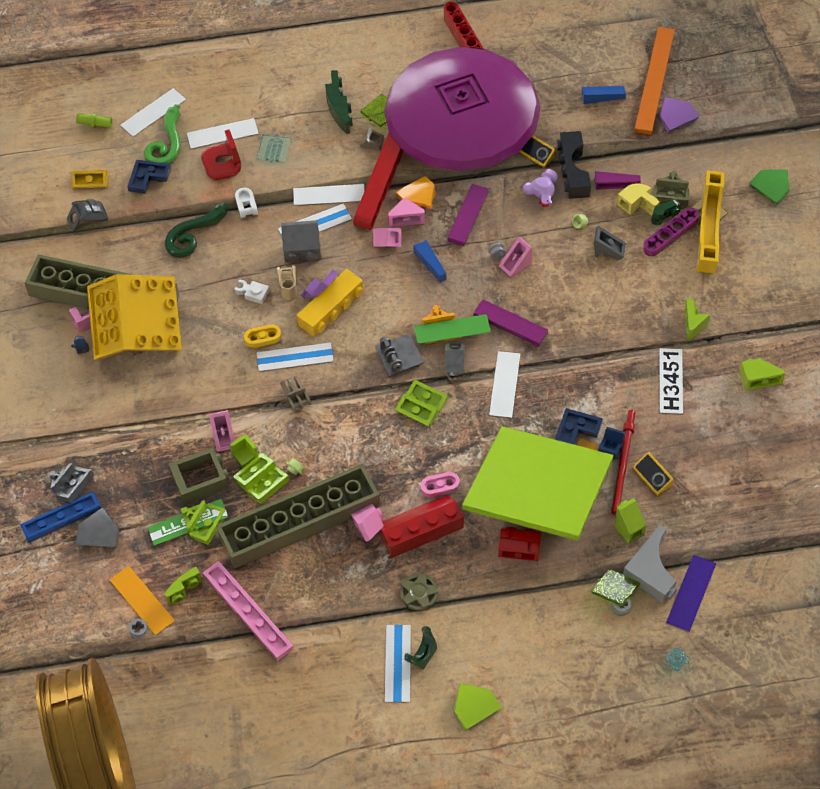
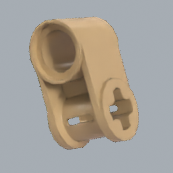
(287, 281)

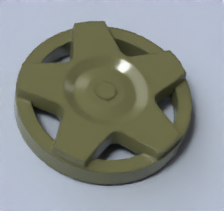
(419, 592)

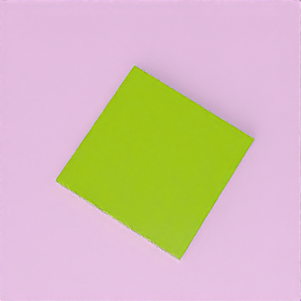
(538, 483)

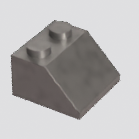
(301, 241)

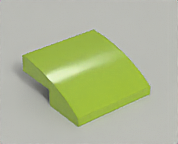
(422, 403)
(261, 478)

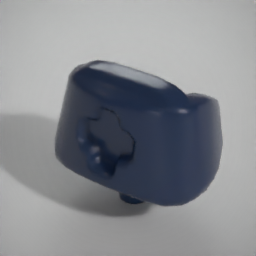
(80, 345)

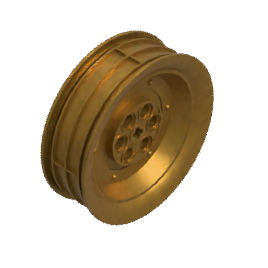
(82, 730)

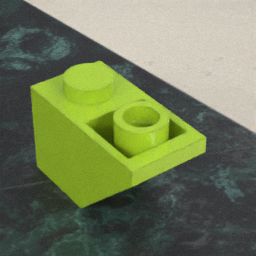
(629, 521)

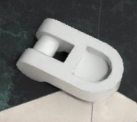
(245, 197)

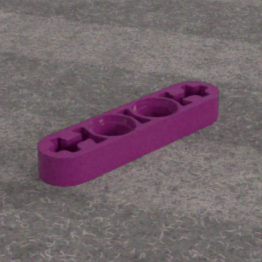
(673, 233)

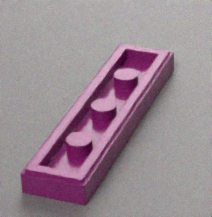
(468, 214)
(512, 323)

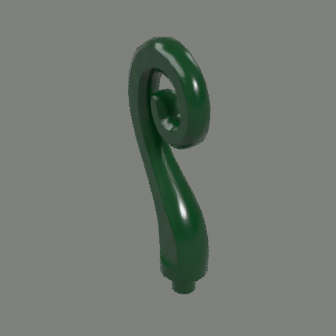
(214, 216)

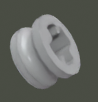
(497, 251)
(615, 607)
(133, 624)

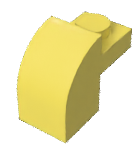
(637, 196)

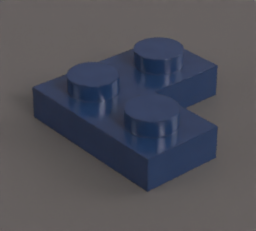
(146, 171)
(577, 422)

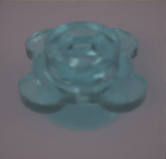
(679, 653)

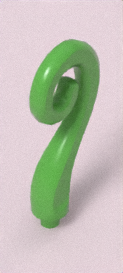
(170, 120)

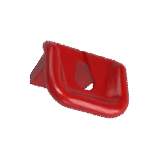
(222, 170)

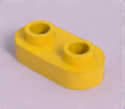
(262, 336)

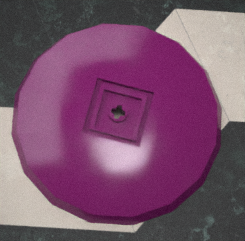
(456, 131)

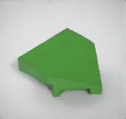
(772, 184)

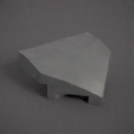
(69, 482)
(98, 531)

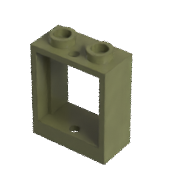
(203, 489)

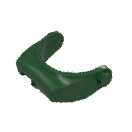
(419, 658)

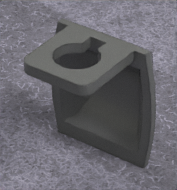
(87, 211)

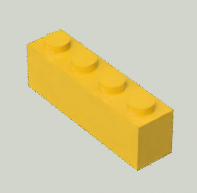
(330, 303)

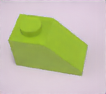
(760, 374)

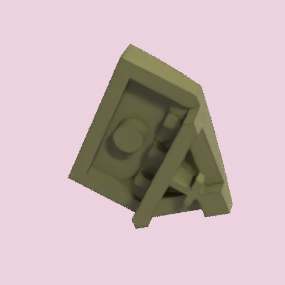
(671, 188)

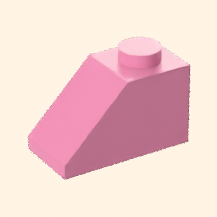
(368, 521)

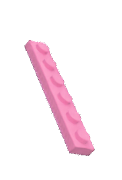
(248, 611)

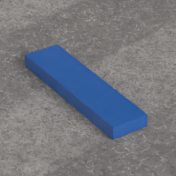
(60, 517)

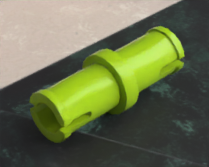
(94, 120)

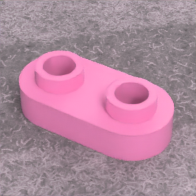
(439, 483)

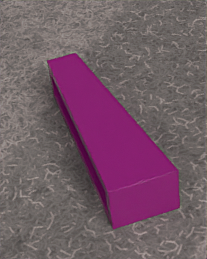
(608, 180)

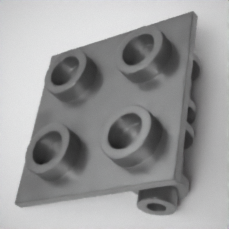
(399, 354)

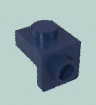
(612, 441)

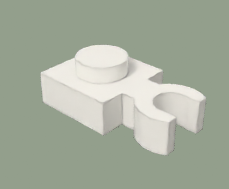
(254, 292)

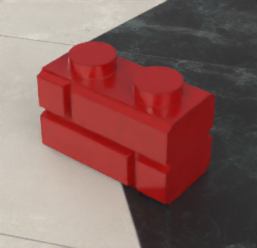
(519, 544)

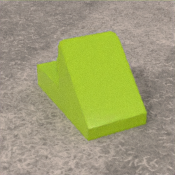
(694, 322)

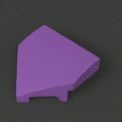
(676, 113)
(317, 287)

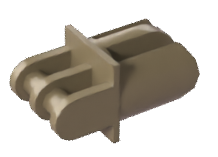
(297, 397)

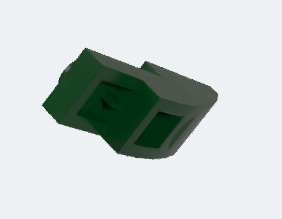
(338, 103)

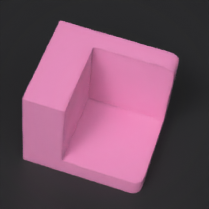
(387, 237)
(81, 321)

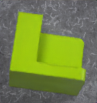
(243, 450)

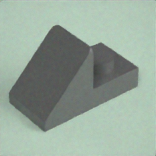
(608, 243)

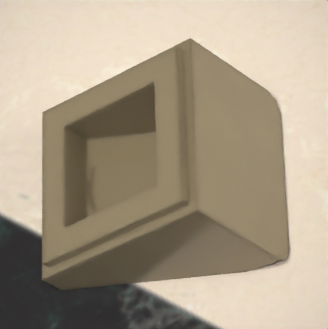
(372, 139)

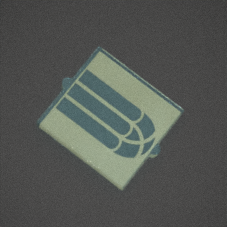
(274, 148)

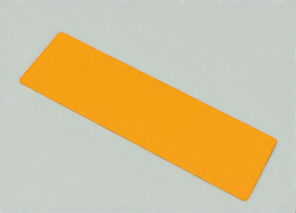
(142, 600)

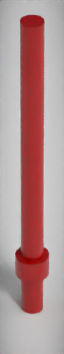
(629, 429)

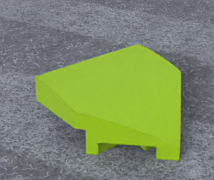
(192, 516)
(474, 704)

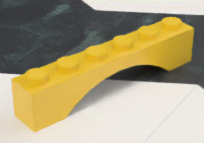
(709, 224)

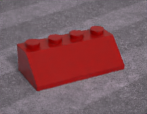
(421, 525)

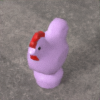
(542, 187)

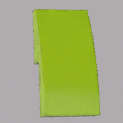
(176, 592)

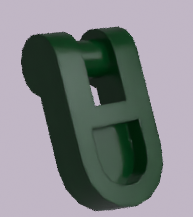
(665, 210)

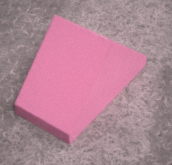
(406, 214)
(517, 258)
(222, 430)

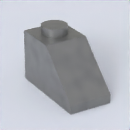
(454, 358)

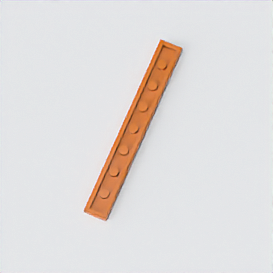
(654, 81)

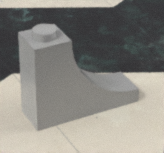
(649, 570)

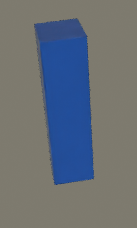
(602, 93)
(429, 259)

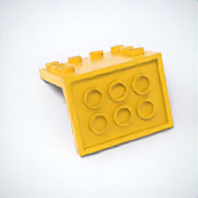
(133, 314)

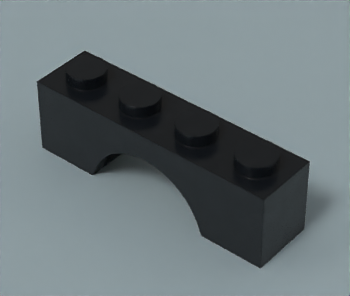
(577, 180)

